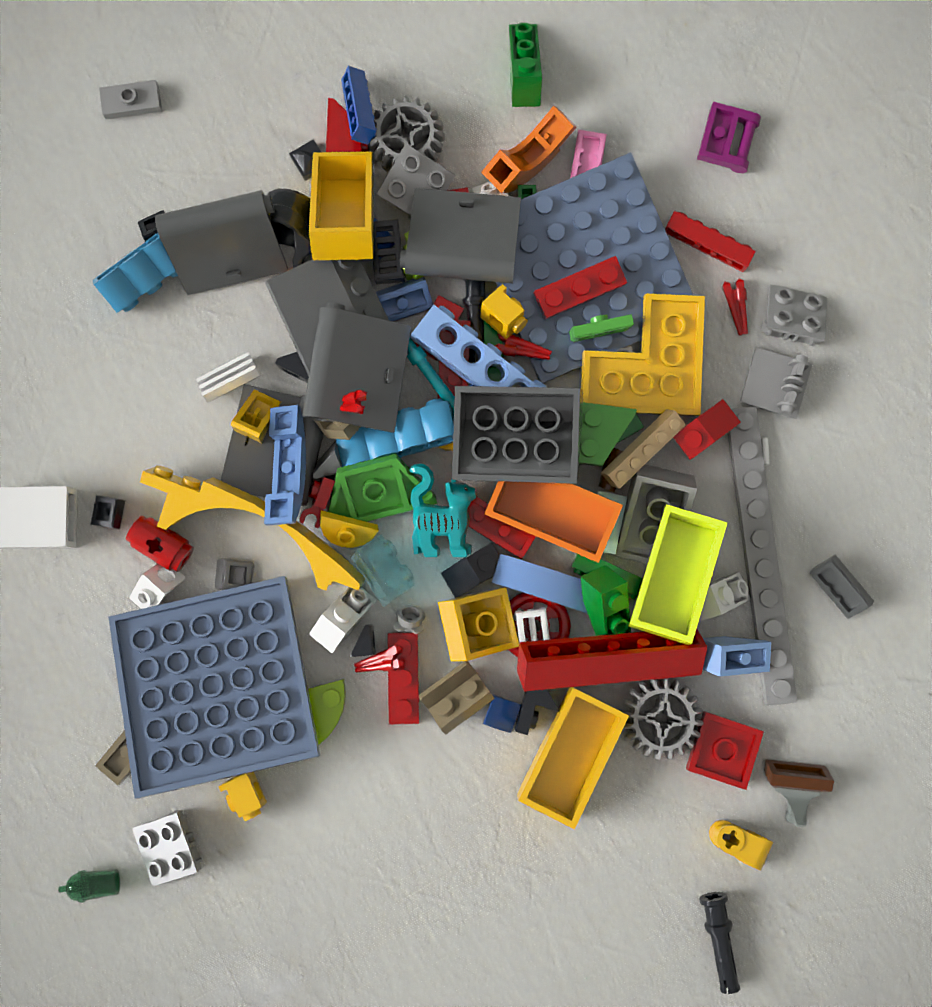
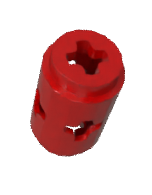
(144, 537)

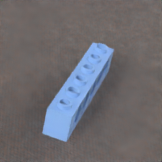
(427, 336)

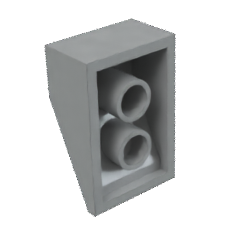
(646, 499)

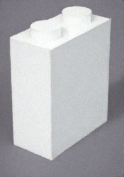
(38, 517)

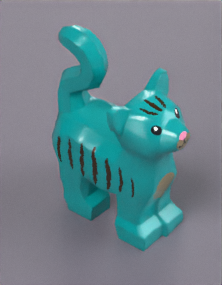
(440, 520)

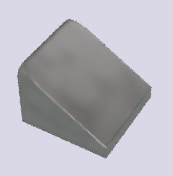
(328, 462)
(232, 573)

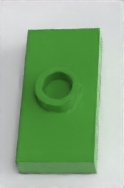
(600, 327)

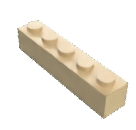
(643, 448)

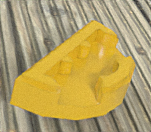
(346, 531)

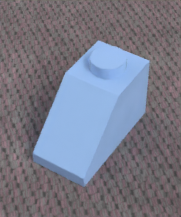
(736, 656)

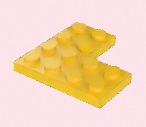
(665, 371)

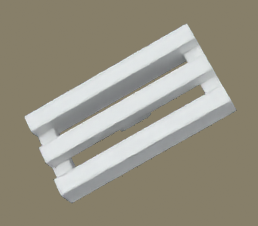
(228, 377)
(531, 614)

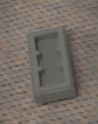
(841, 586)

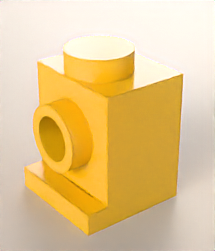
(503, 313)
(244, 795)

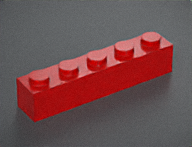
(709, 241)

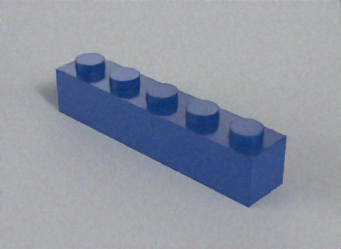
(358, 105)

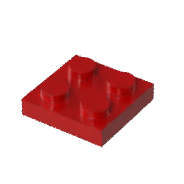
(725, 750)

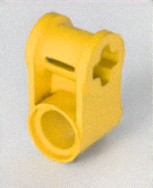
(743, 843)

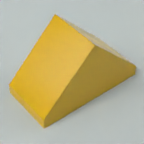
(254, 416)

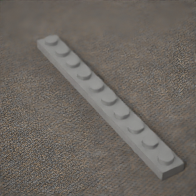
(761, 555)

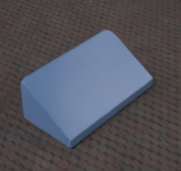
(405, 299)

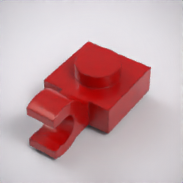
(320, 493)

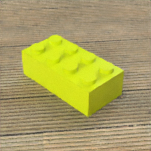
(678, 574)

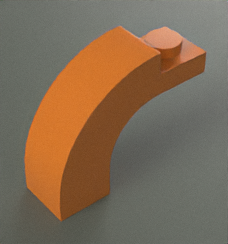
(530, 156)

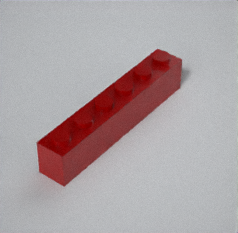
(607, 660)

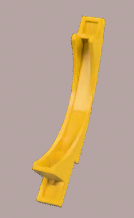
(188, 496)

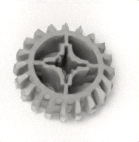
(426, 126)
(661, 732)

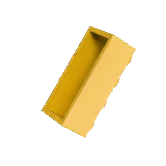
(341, 206)
(572, 757)

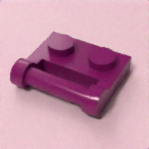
(720, 133)

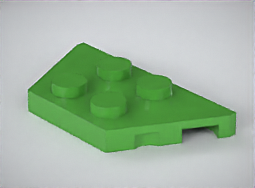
(601, 431)
(375, 489)

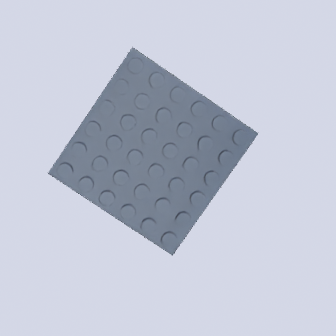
(576, 227)
(212, 687)

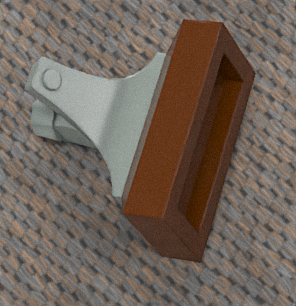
(798, 785)

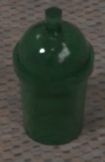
(92, 885)

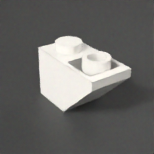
(724, 596)
(342, 618)

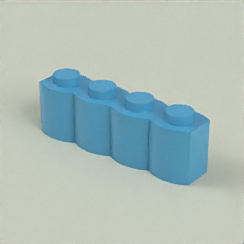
(135, 275)
(413, 434)

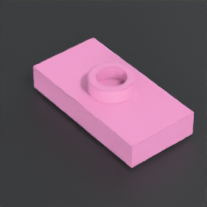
(588, 151)

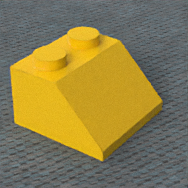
(478, 624)

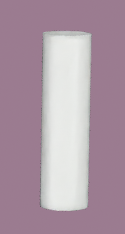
(765, 449)

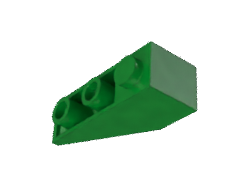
(525, 65)
(606, 601)

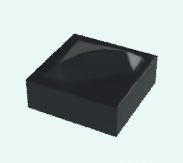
(303, 158)
(107, 512)

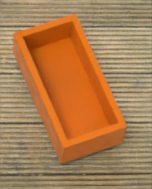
(557, 514)

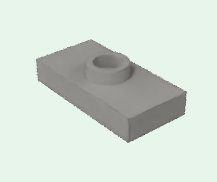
(130, 99)

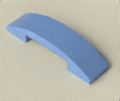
(288, 465)
(539, 582)

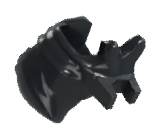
(292, 221)

